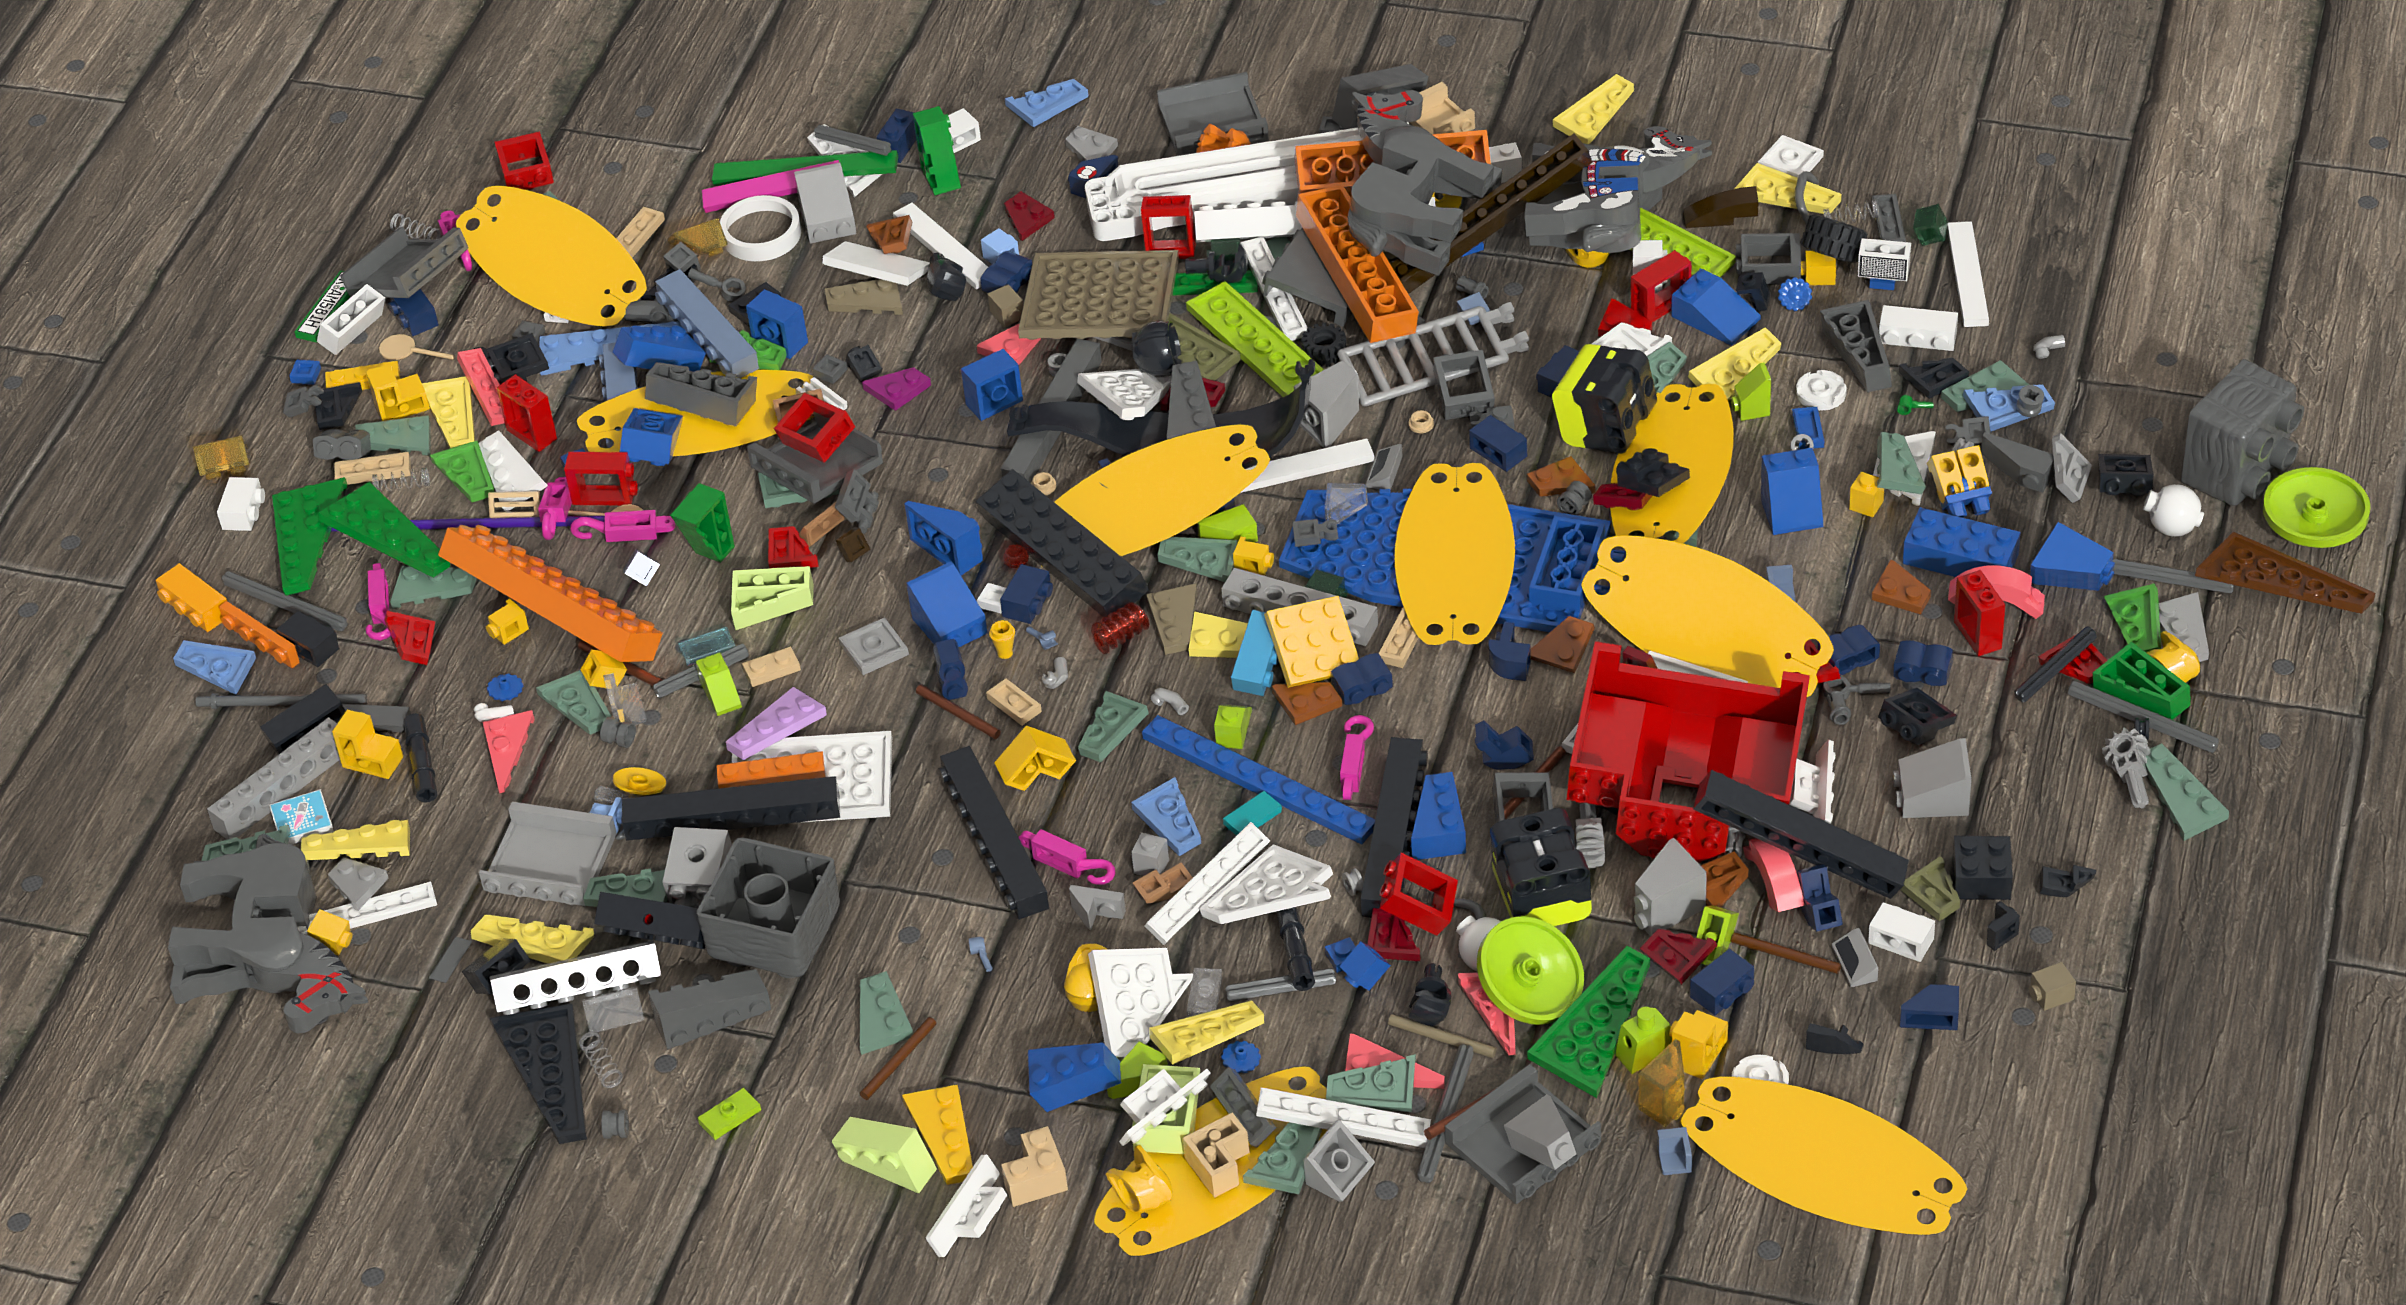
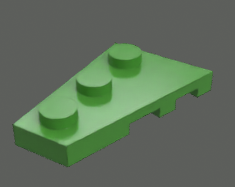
(465, 469)
(2138, 616)

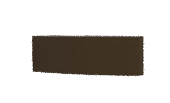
(1722, 208)

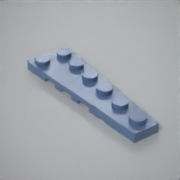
(580, 347)

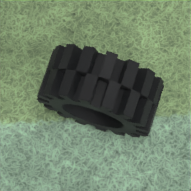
(1323, 335)

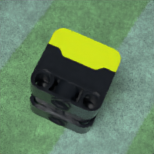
(1604, 398)
(1541, 867)

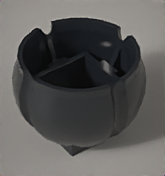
(1156, 348)

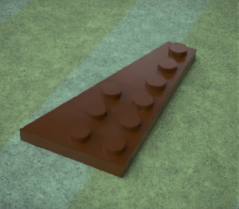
(2264, 569)

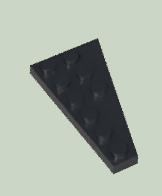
(547, 1058)

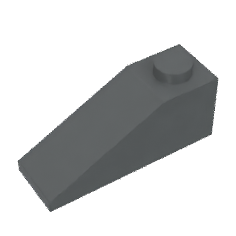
(2020, 462)

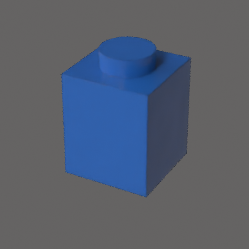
(1364, 966)

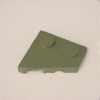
(1933, 890)

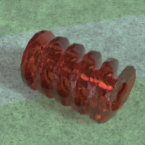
(1119, 625)

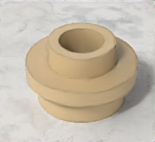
(1421, 422)
(1044, 483)

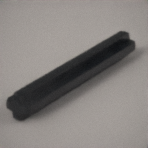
(2055, 664)

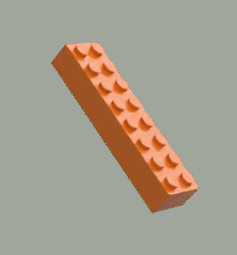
(1344, 162)
(1363, 280)

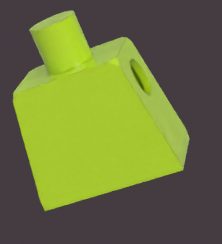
(1642, 1039)

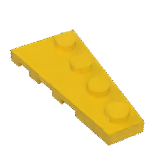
(943, 1130)

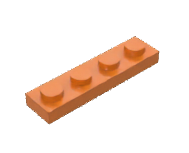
(259, 634)
(771, 770)

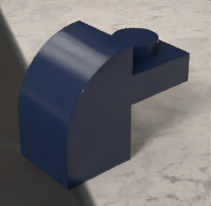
(1507, 657)
(1505, 750)
(1820, 906)

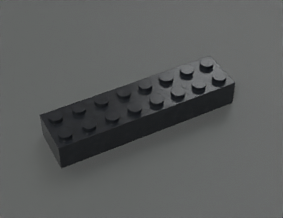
(1061, 544)

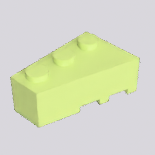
(769, 593)
(885, 1151)

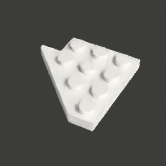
(1126, 391)
(1269, 884)
(1133, 993)

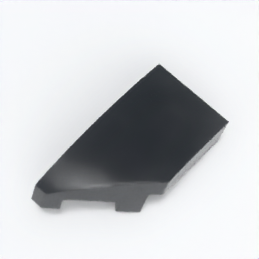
(2064, 883)
(1831, 1041)

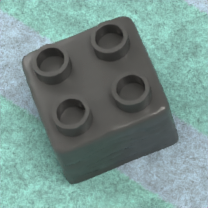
(2241, 434)
(769, 907)

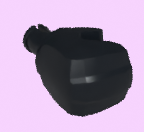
(1219, 269)
(945, 278)
(1431, 998)

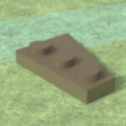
(867, 295)
(1173, 616)

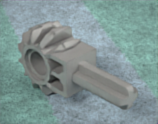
(2129, 764)
(1590, 836)

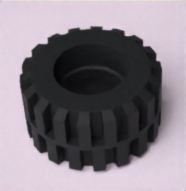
(1833, 238)

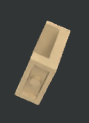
(1441, 114)

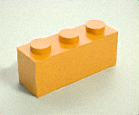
(191, 597)

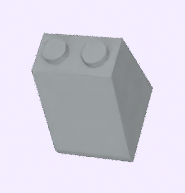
(825, 203)
(1331, 403)
(1934, 782)
(1669, 889)

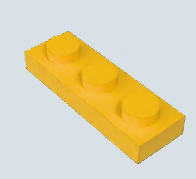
(356, 374)

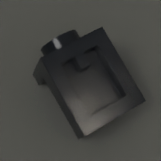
(1756, 287)
(863, 362)
(2003, 927)

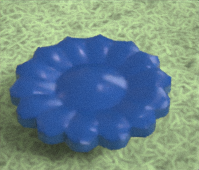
(1795, 294)
(505, 687)
(1241, 1056)

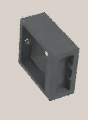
(1770, 245)
(1462, 405)
(1510, 786)

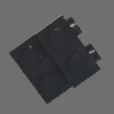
(518, 357)
(1650, 473)
(2125, 474)
(1915, 715)

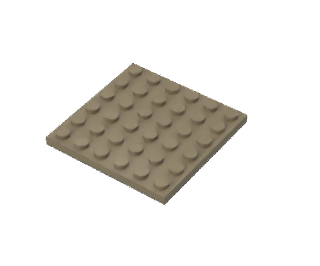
(1097, 293)

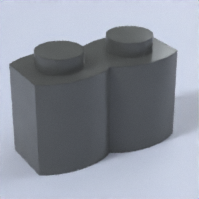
(341, 444)

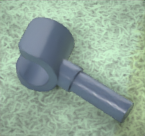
(1046, 639)
(978, 946)

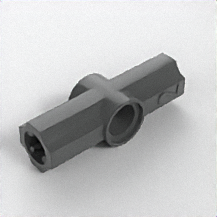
(648, 311)

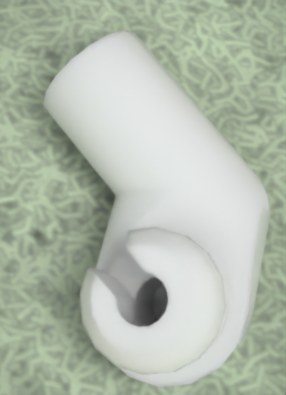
(484, 713)

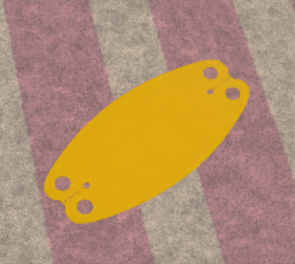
(551, 256)
(696, 433)
(1692, 439)
(1164, 487)
(1454, 554)
(1704, 611)
(1824, 1155)
(1192, 1206)

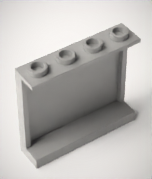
(549, 853)

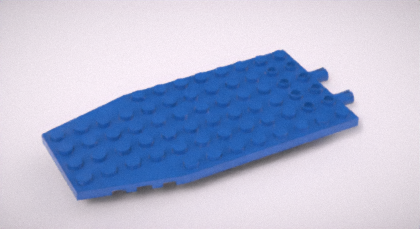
(1548, 568)

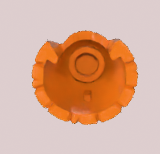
(1217, 139)

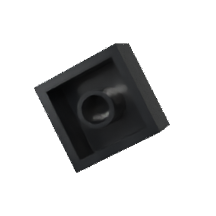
(1982, 867)

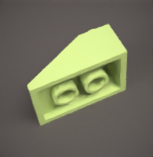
(1169, 1134)

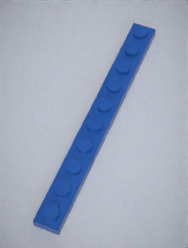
(1259, 779)

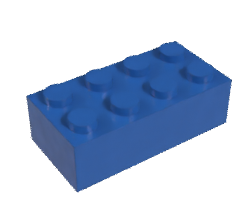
(1957, 544)

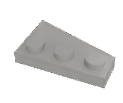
(2185, 621)

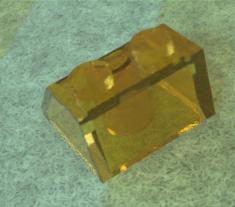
(221, 457)
(1663, 1086)

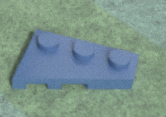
(1041, 106)
(2001, 405)
(216, 664)
(1168, 816)

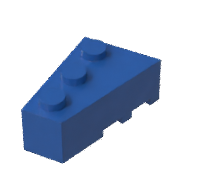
(668, 345)
(1439, 820)
(1071, 1073)

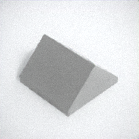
(1336, 1163)

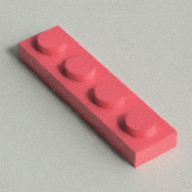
(482, 383)

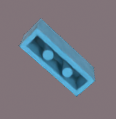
(1255, 658)

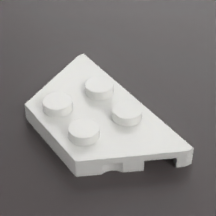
(1629, 337)
(1921, 448)

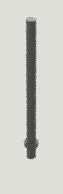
(216, 701)

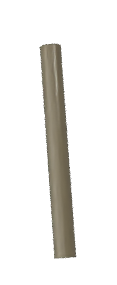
(1440, 1035)

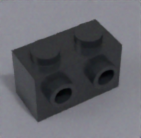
(311, 639)
(499, 959)

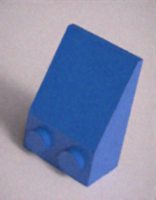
(1713, 308)
(650, 436)
(945, 535)

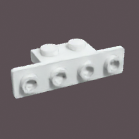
(1814, 784)
(1154, 1099)
(969, 1208)

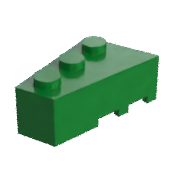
(936, 150)
(705, 522)
(2143, 682)

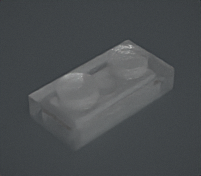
(1204, 991)

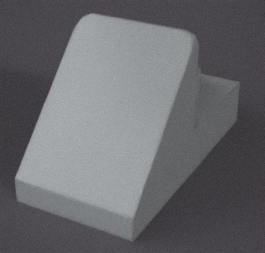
(1092, 902)

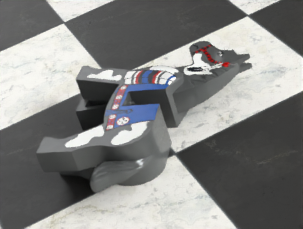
(1604, 200)

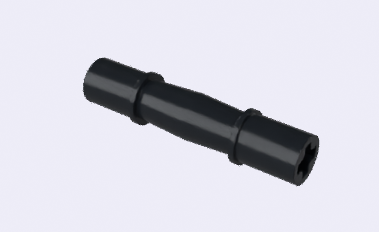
(420, 758)
(1296, 949)

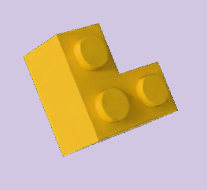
(395, 397)
(363, 748)
(1034, 754)
(1700, 1040)

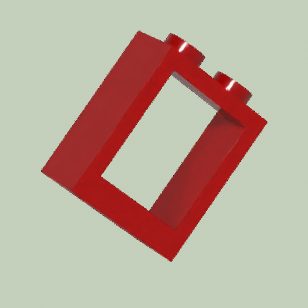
(524, 148)
(1167, 207)
(1644, 282)
(527, 410)
(821, 446)
(600, 463)
(1979, 613)
(1393, 901)

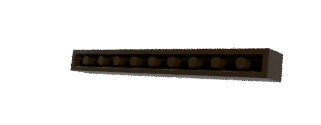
(1506, 203)

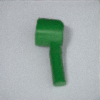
(1906, 404)

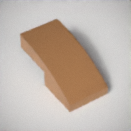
(1160, 887)

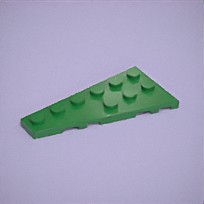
(381, 525)
(300, 533)
(1587, 1033)

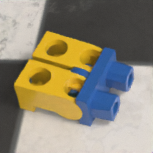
(1961, 481)

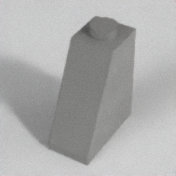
(1541, 1134)

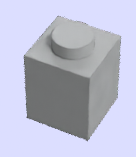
(1150, 854)

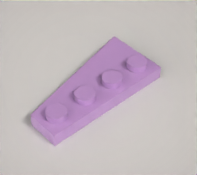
(776, 722)

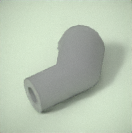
(2048, 343)
(1060, 675)
(1172, 698)

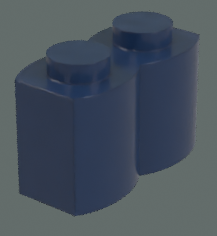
(1008, 269)
(1853, 649)
(1923, 663)
(950, 669)
(1362, 679)

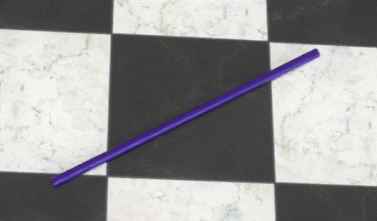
(491, 522)

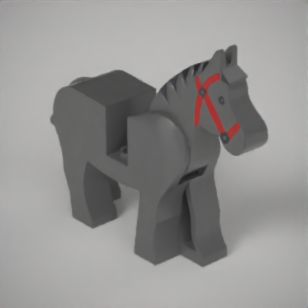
(1394, 193)
(264, 946)

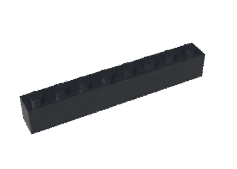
(732, 807)
(1394, 815)
(993, 833)
(1801, 834)

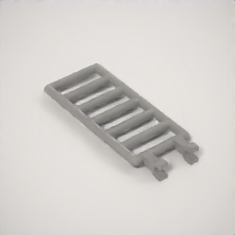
(1487, 319)

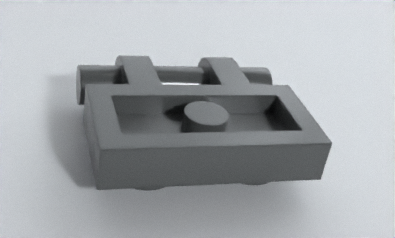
(856, 501)

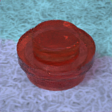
(1015, 556)

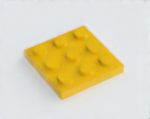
(1311, 640)

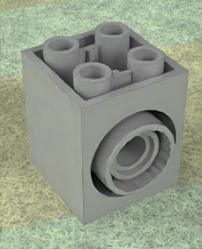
(693, 863)

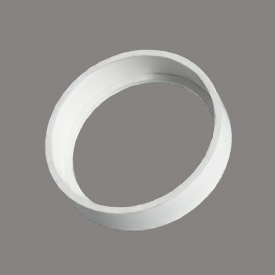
(766, 250)

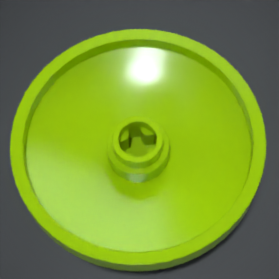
(2316, 507)
(1529, 970)

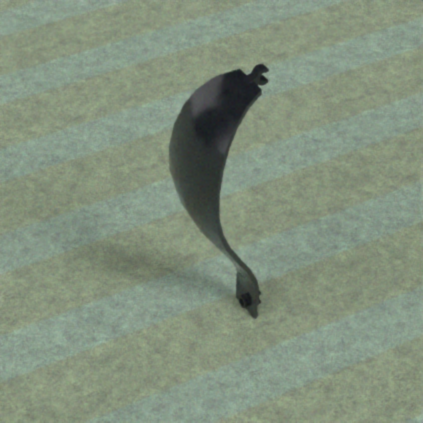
(1273, 422)

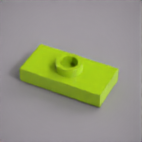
(729, 1114)

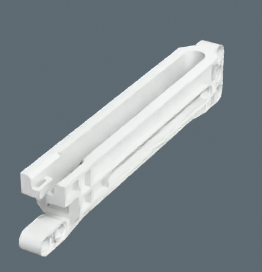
(1117, 199)

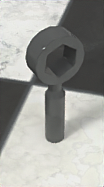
(712, 281)
(1861, 688)

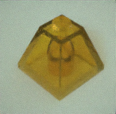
(702, 238)

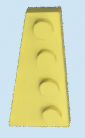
(1594, 110)
(1779, 189)
(1736, 362)
(452, 408)
(1215, 636)
(355, 842)
(537, 940)
(1197, 1033)

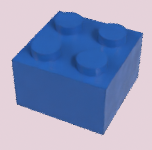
(777, 321)
(992, 384)

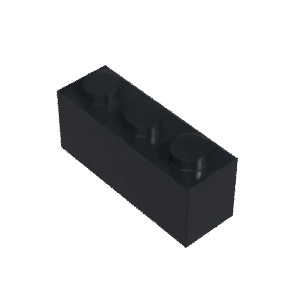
(302, 718)

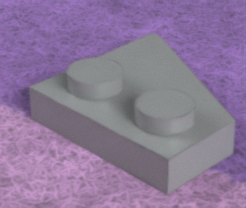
(1090, 144)
(2070, 468)
(357, 881)

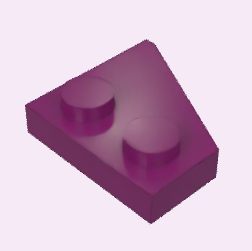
(897, 387)

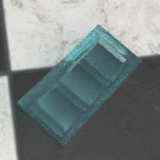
(706, 645)

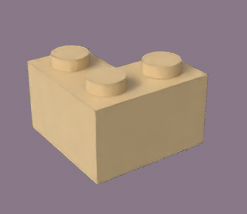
(1214, 1151)
(1038, 1172)

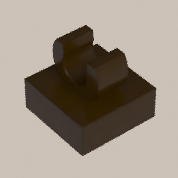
(852, 544)

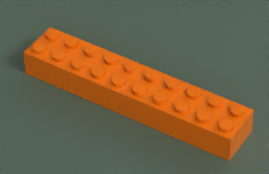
(551, 593)

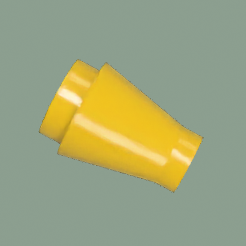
(1002, 636)

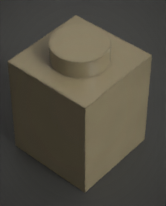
(1005, 305)
(2052, 986)

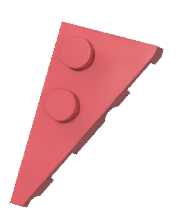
(1010, 342)
(505, 743)
(1498, 1022)
(1368, 1054)

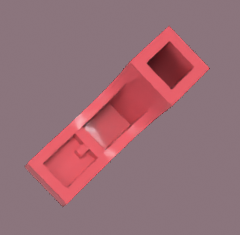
(2011, 586)
(1778, 874)

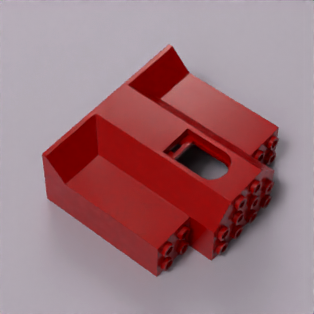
(1675, 728)

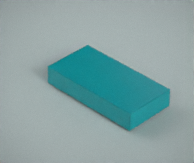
(1257, 810)

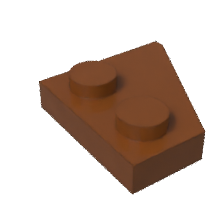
(891, 234)
(1557, 477)
(1901, 589)
(1564, 644)
(1307, 700)
(1723, 878)

